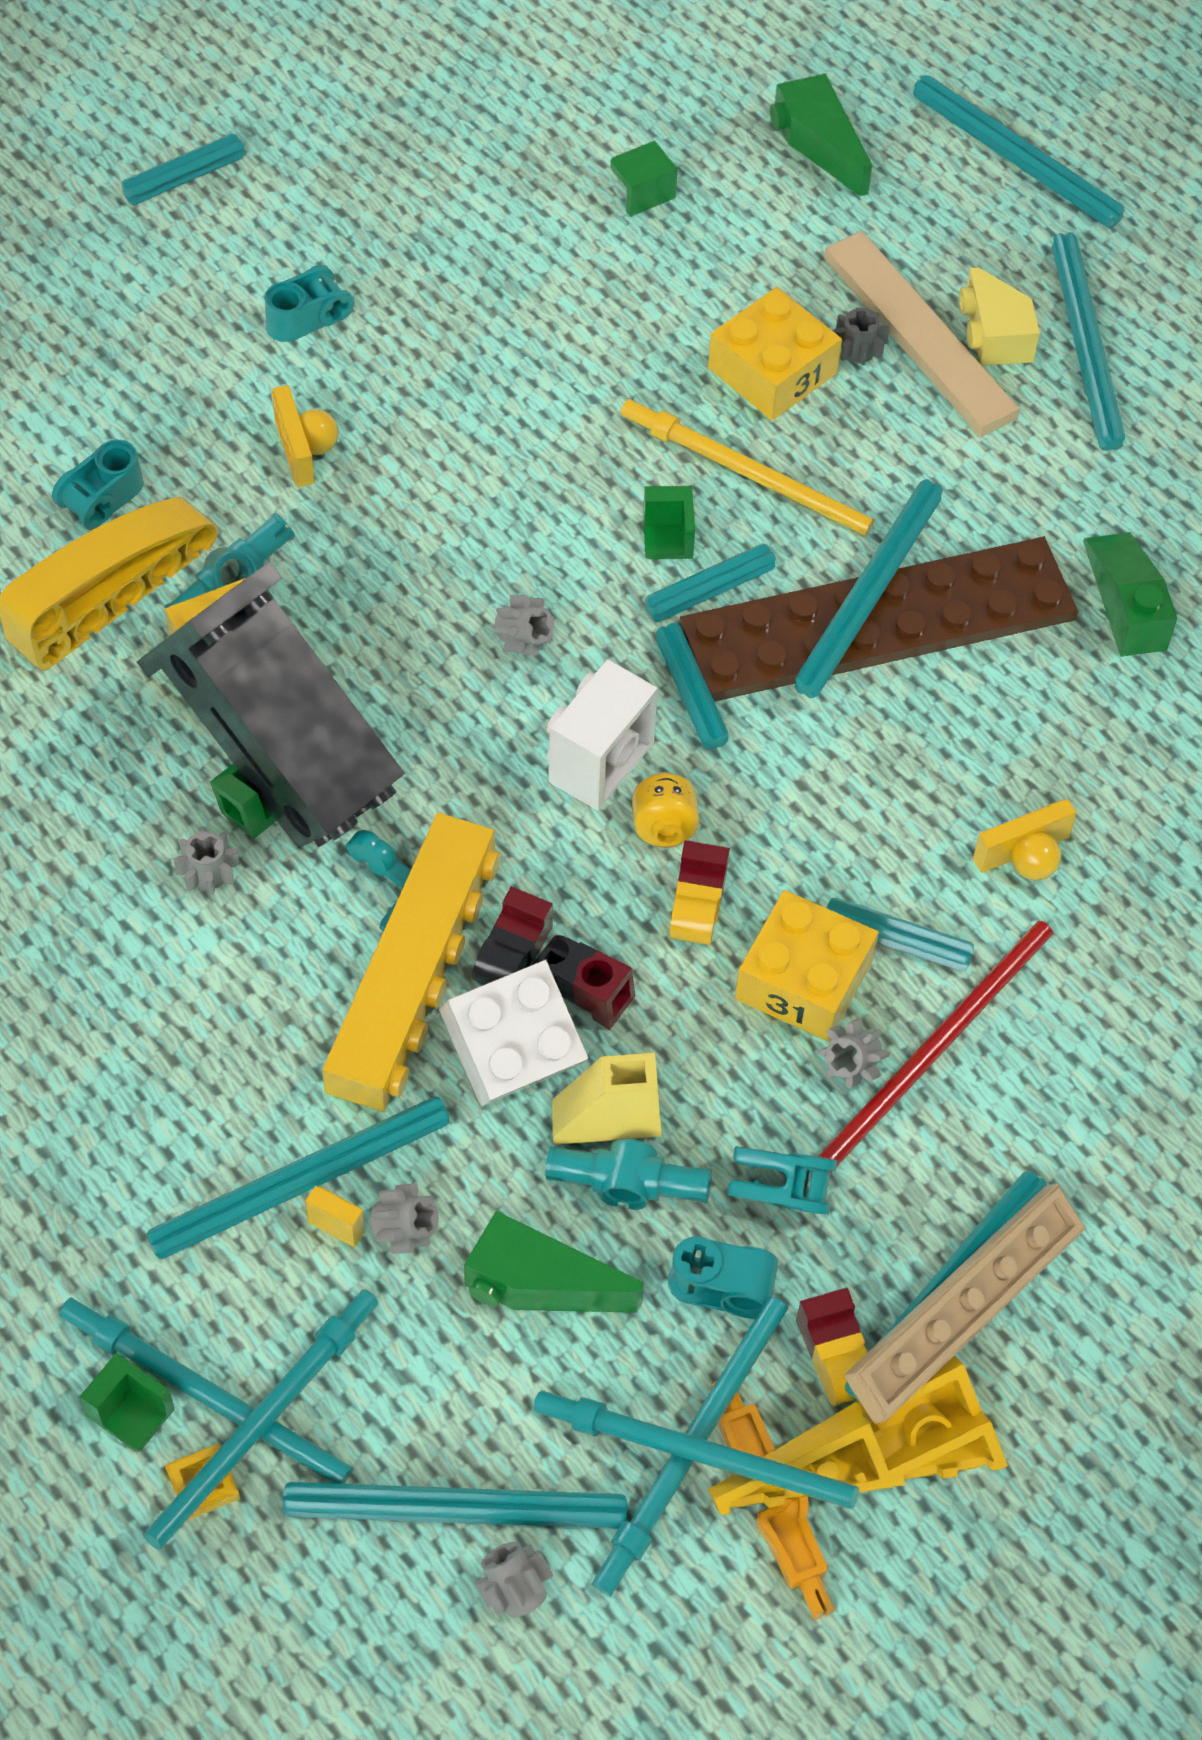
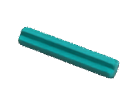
(183, 169)
(710, 582)
(692, 686)
(909, 936)

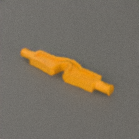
(781, 1526)

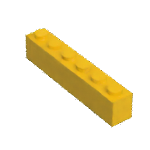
(410, 963)

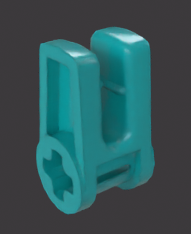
(797, 1171)

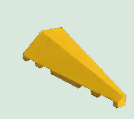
(927, 1436)

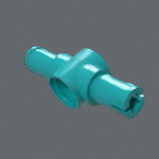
(248, 553)
(628, 1174)

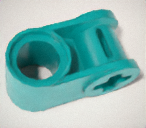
(303, 304)
(101, 483)
(729, 1276)

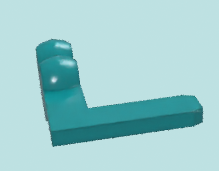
(381, 860)

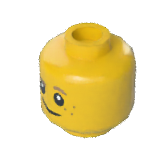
(664, 807)

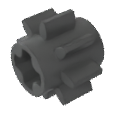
(861, 335)

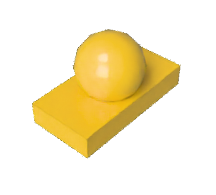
(303, 434)
(1027, 841)

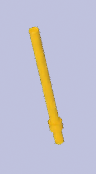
(668, 427)

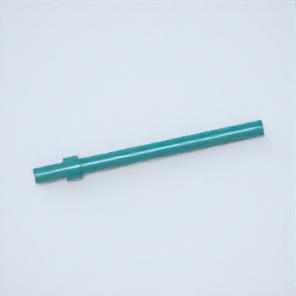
(115, 1336)
(331, 1340)
(593, 1417)
(633, 1537)

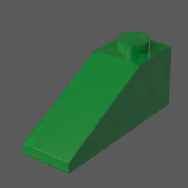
(821, 130)
(1131, 594)
(542, 1274)

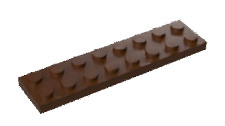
(919, 613)

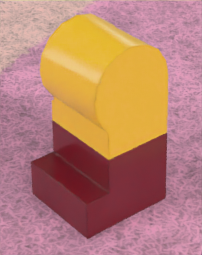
(699, 892)
(832, 1340)

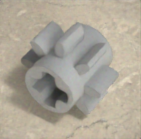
(524, 624)
(206, 861)
(863, 1063)
(404, 1218)
(514, 1579)

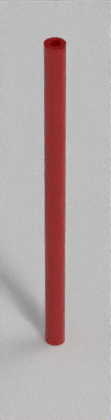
(937, 1043)

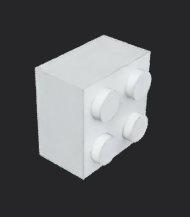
(601, 733)
(513, 1033)

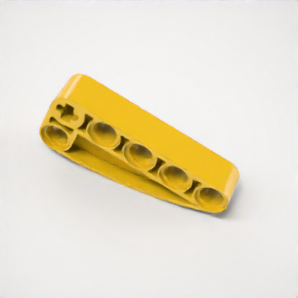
(97, 575)

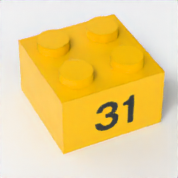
(774, 353)
(806, 965)

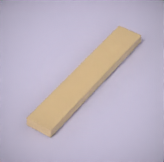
(922, 334)
(964, 1303)

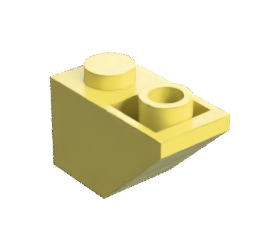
(1001, 320)
(609, 1102)

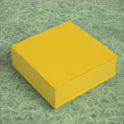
(335, 1215)
(186, 1468)

